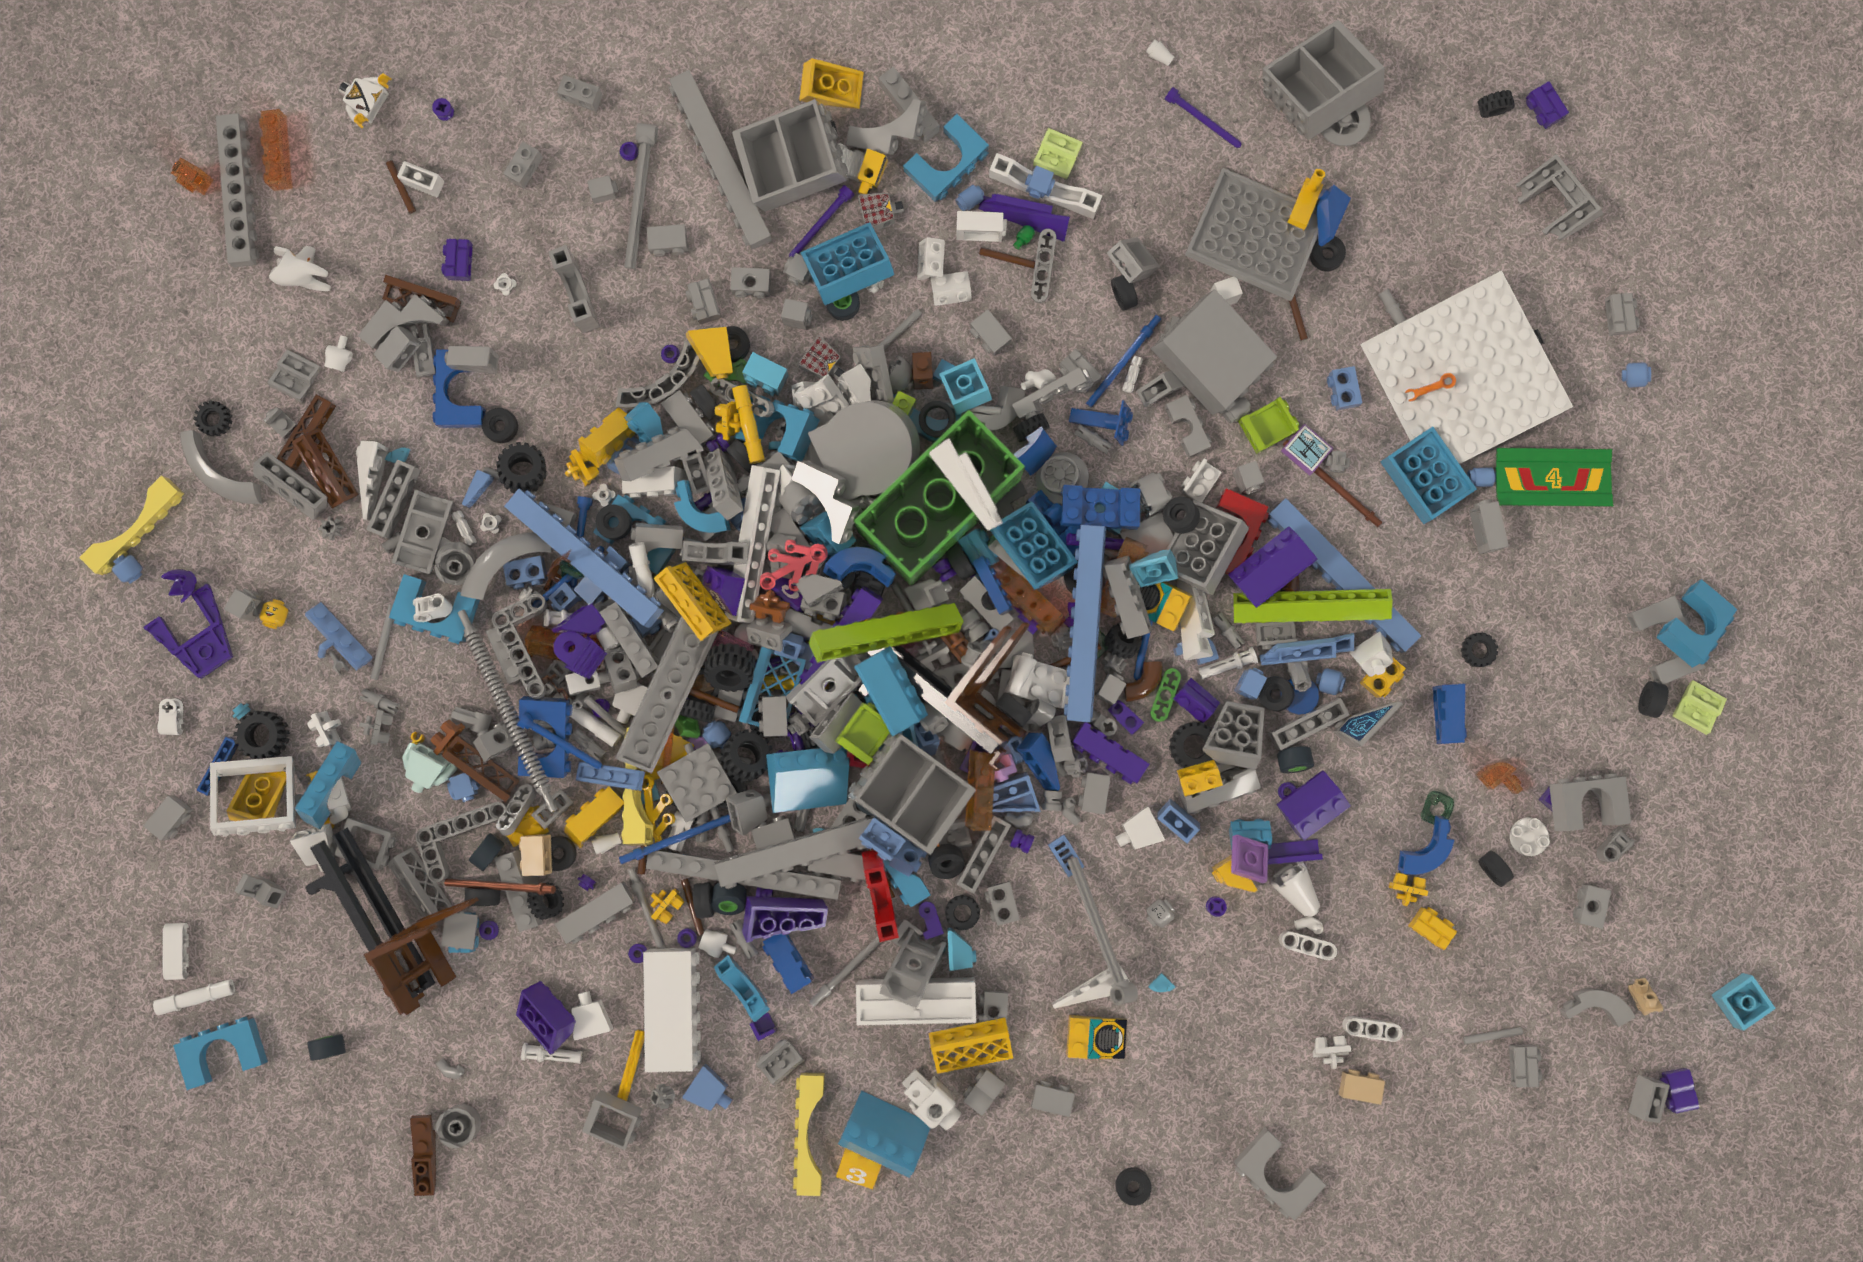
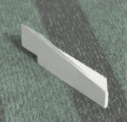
(967, 482)
(1196, 625)

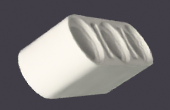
(1315, 950)
(175, 951)
(1380, 1033)

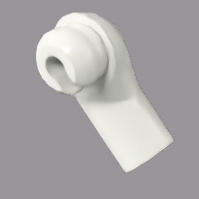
(1311, 923)

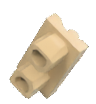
(1644, 997)

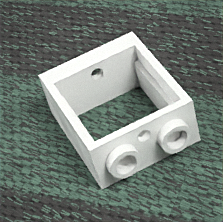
(980, 226)

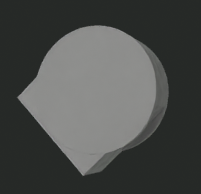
(867, 446)

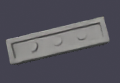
(413, 886)

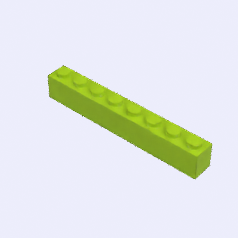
(1316, 606)
(885, 632)

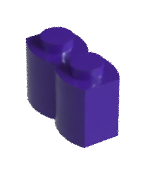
(1681, 1092)

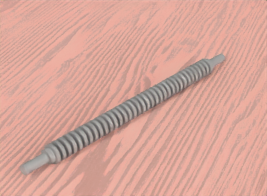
(505, 705)

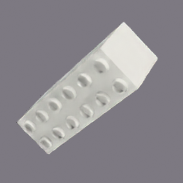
(943, 1002)
(671, 1009)

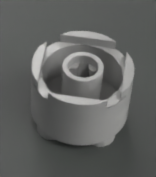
(1152, 493)
(800, 502)
(457, 553)
(955, 737)
(448, 1129)

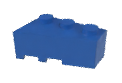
(1449, 713)
(788, 962)

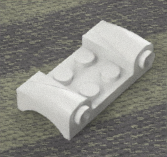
(1038, 681)

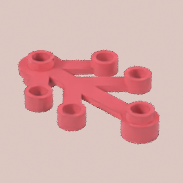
(794, 563)

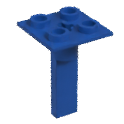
(1105, 420)

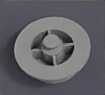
(1350, 128)
(1061, 470)

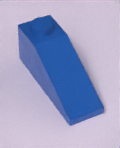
(1330, 212)
(1039, 758)

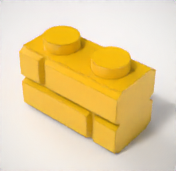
(1432, 928)

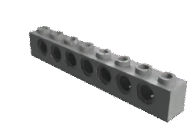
(226, 127)

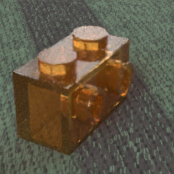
(191, 176)

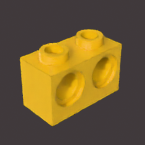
(1386, 680)
(1199, 777)

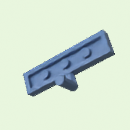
(337, 636)

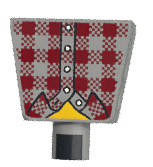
(879, 209)
(821, 360)

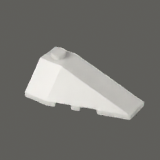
(1092, 989)

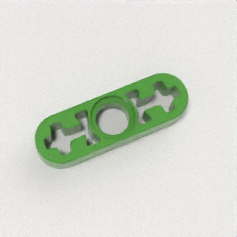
(1175, 683)

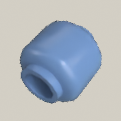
(1636, 374)
(127, 568)
(1331, 681)
(716, 734)

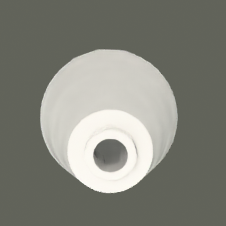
(1297, 888)

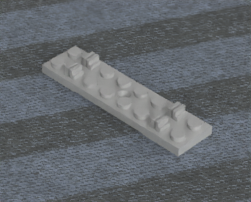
(656, 713)

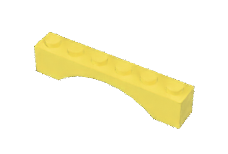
(160, 498)
(637, 826)
(808, 1174)

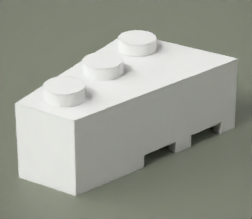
(660, 482)

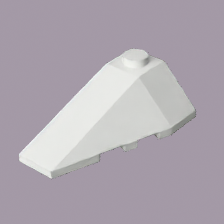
(370, 470)

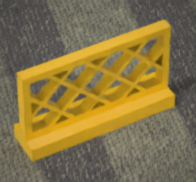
(684, 600)
(970, 1036)

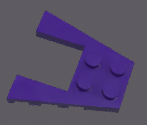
(206, 649)

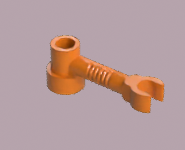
(1431, 387)

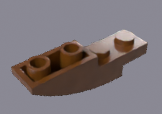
(423, 1155)

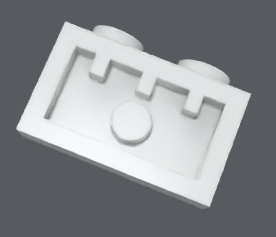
(930, 258)
(1201, 481)

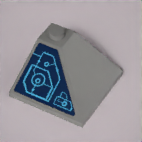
(1360, 727)

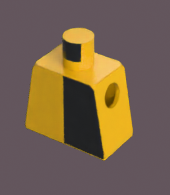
(872, 163)

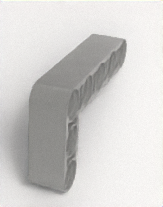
(517, 644)
(454, 829)

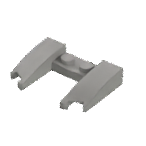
(1556, 173)

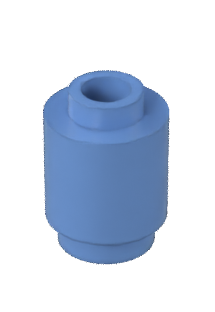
(969, 198)
(1482, 477)

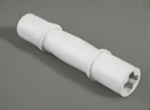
(642, 569)
(593, 724)
(194, 997)

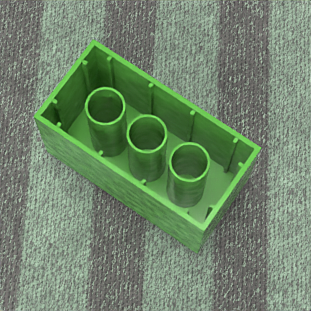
(924, 512)

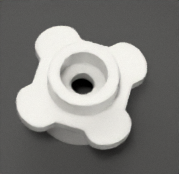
(504, 279)
(604, 490)
(487, 518)

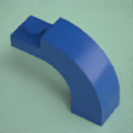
(859, 560)
(1432, 855)

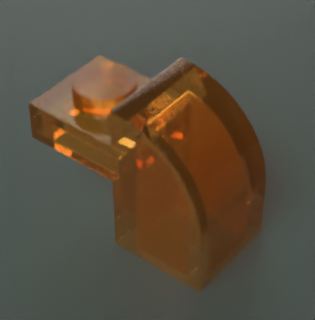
(1499, 772)

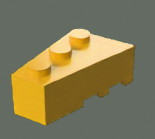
(606, 439)
(593, 816)

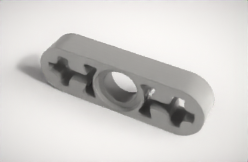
(508, 825)

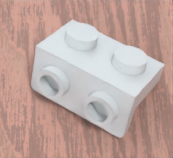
(951, 288)

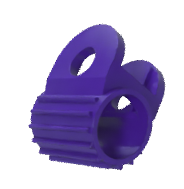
(584, 658)

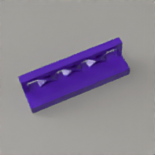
(1294, 852)

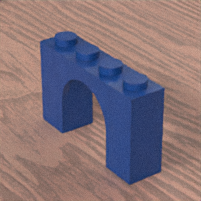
(446, 413)
(556, 713)

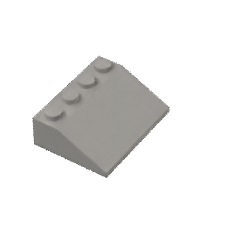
(1207, 549)

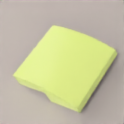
(1057, 153)
(1699, 707)

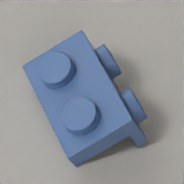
(882, 839)

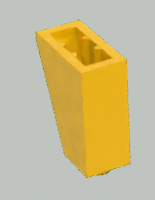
(713, 350)

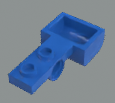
(1052, 514)

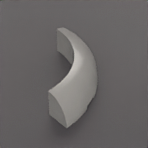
(665, 385)
(197, 459)
(497, 556)
(802, 623)

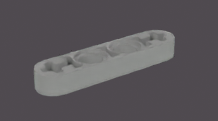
(1043, 266)
(757, 400)

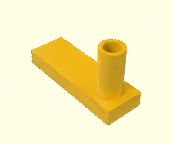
(1307, 200)

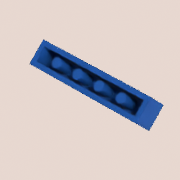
(992, 585)
(224, 754)

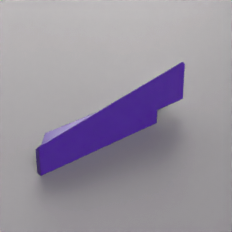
(1026, 213)

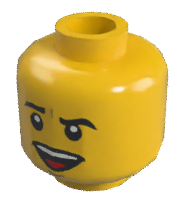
(273, 614)

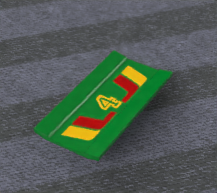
(1554, 477)

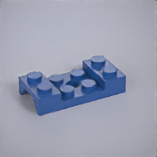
(1120, 505)

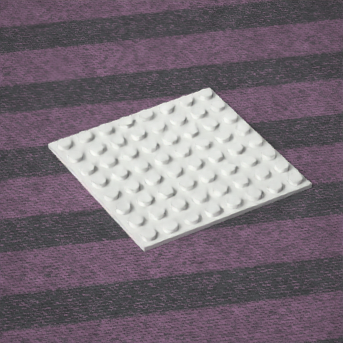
(1497, 365)

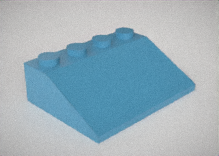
(847, 263)
(1428, 475)
(1034, 546)
(807, 779)
(885, 1134)

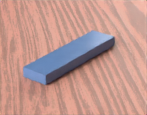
(610, 776)

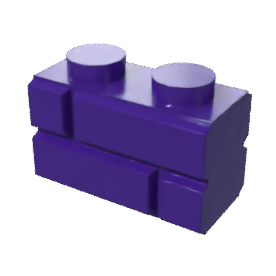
(1546, 105)
(457, 259)
(1196, 700)

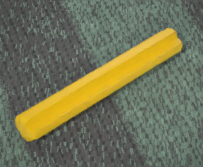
(631, 1065)

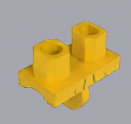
(730, 420)
(579, 467)
(1418, 887)
(661, 912)

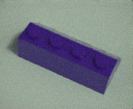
(1272, 566)

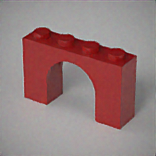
(1252, 514)
(880, 895)

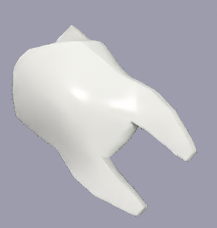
(298, 269)

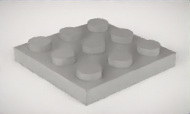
(697, 782)

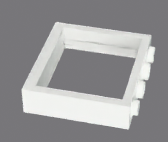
(245, 767)

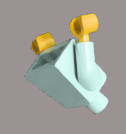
(425, 766)

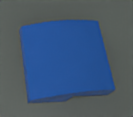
(1036, 451)

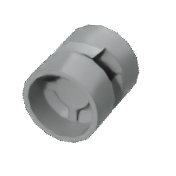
(973, 627)

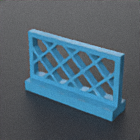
(758, 678)

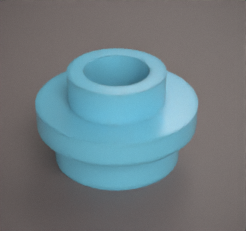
(241, 710)

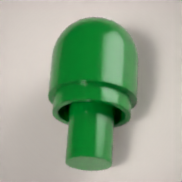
(1024, 235)

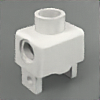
(925, 1094)

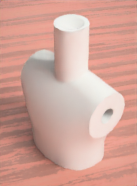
(337, 356)
(1038, 379)
(715, 943)

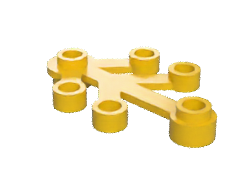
(652, 813)

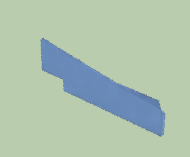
(1308, 650)

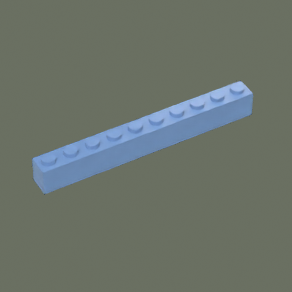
(584, 558)
(1341, 572)
(1086, 623)

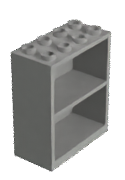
(1323, 79)
(790, 155)
(1214, 353)
(911, 792)

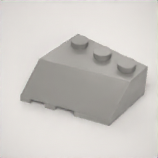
(1237, 736)

